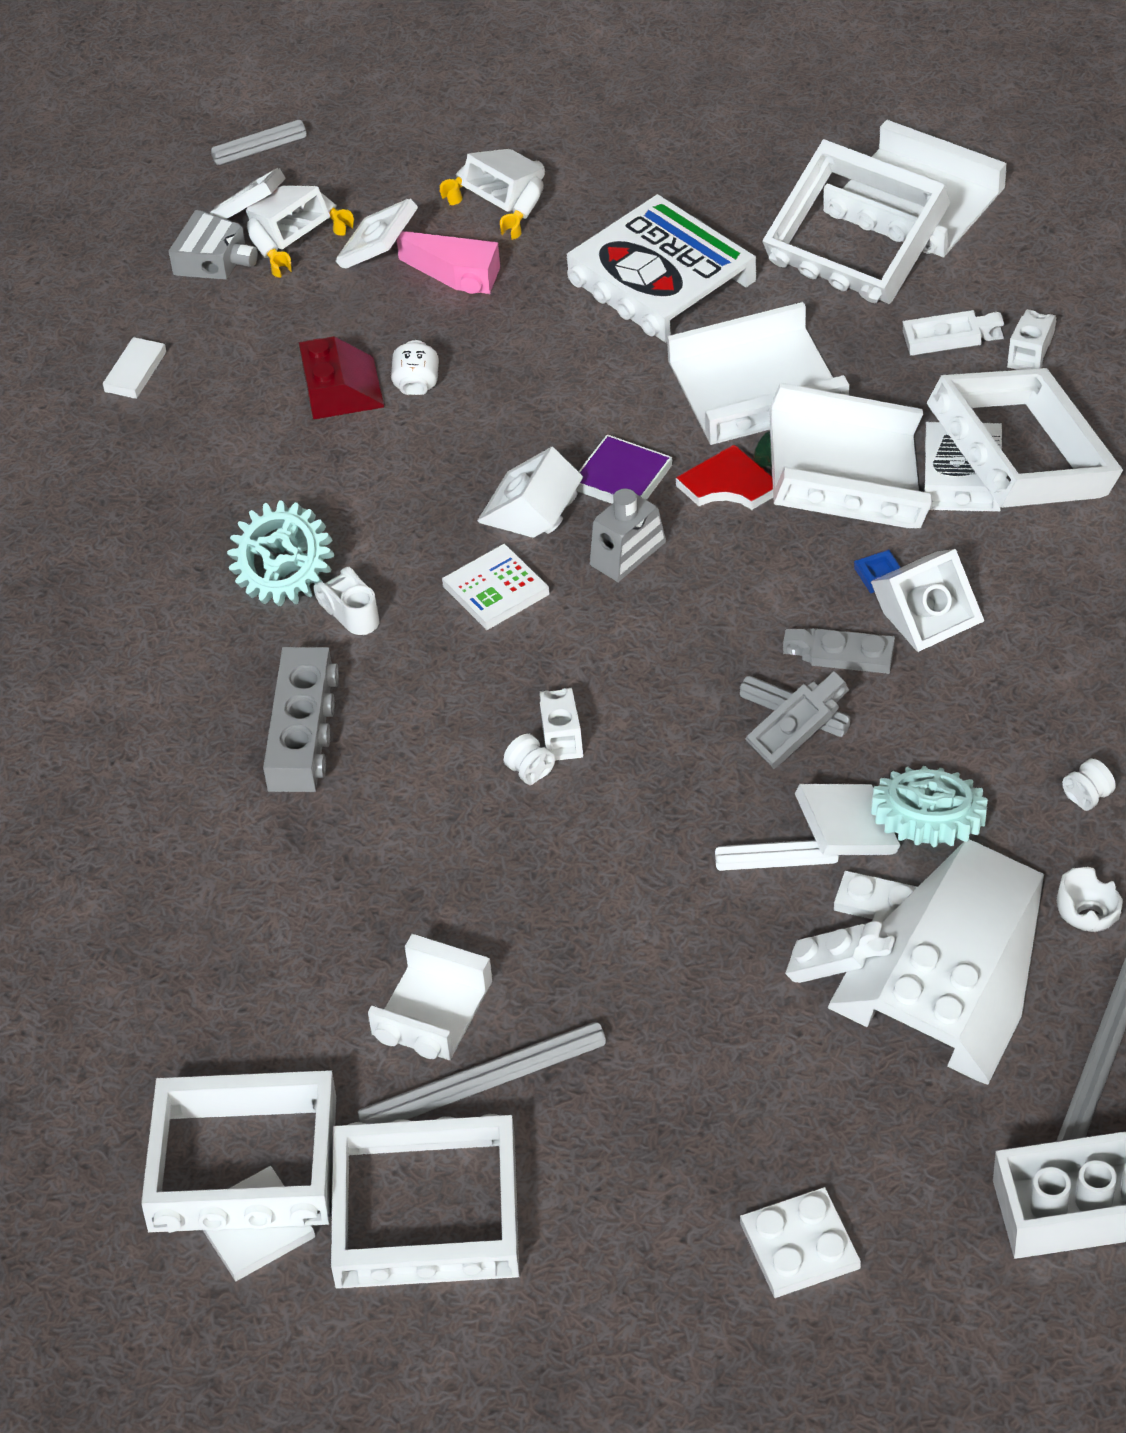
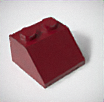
(339, 378)

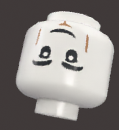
(414, 368)

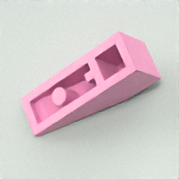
(454, 261)

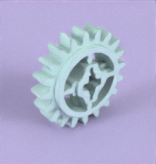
(277, 568)
(929, 806)

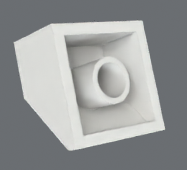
(533, 495)
(928, 599)

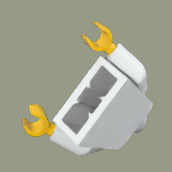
(503, 180)
(288, 216)

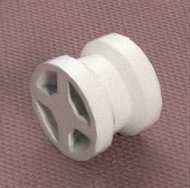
(528, 758)
(1089, 784)

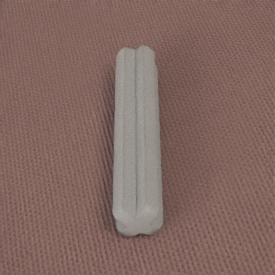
(258, 142)
(773, 696)

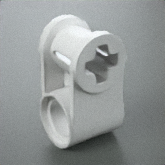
(349, 602)

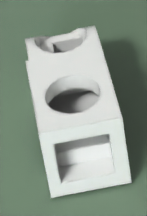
(1031, 340)
(561, 724)

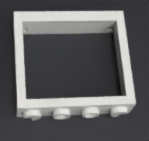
(871, 172)
(1092, 463)
(240, 1097)
(432, 1261)

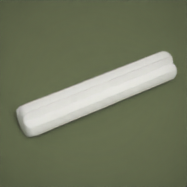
(771, 855)

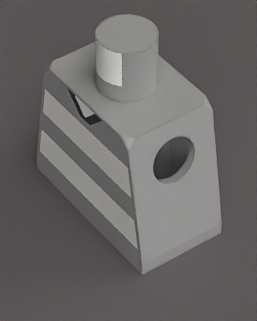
(210, 248)
(625, 534)

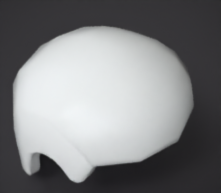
(1083, 891)

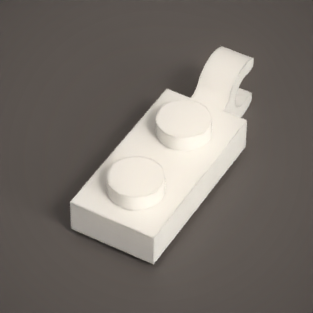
(951, 331)
(837, 952)

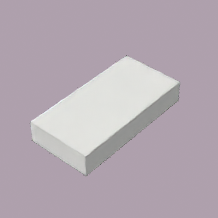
(134, 367)

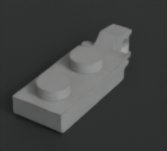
(841, 649)
(797, 719)

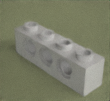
(299, 720)

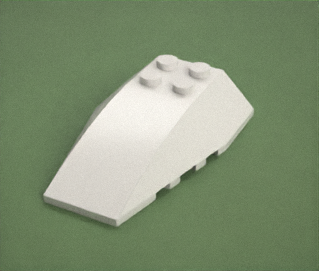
(955, 958)

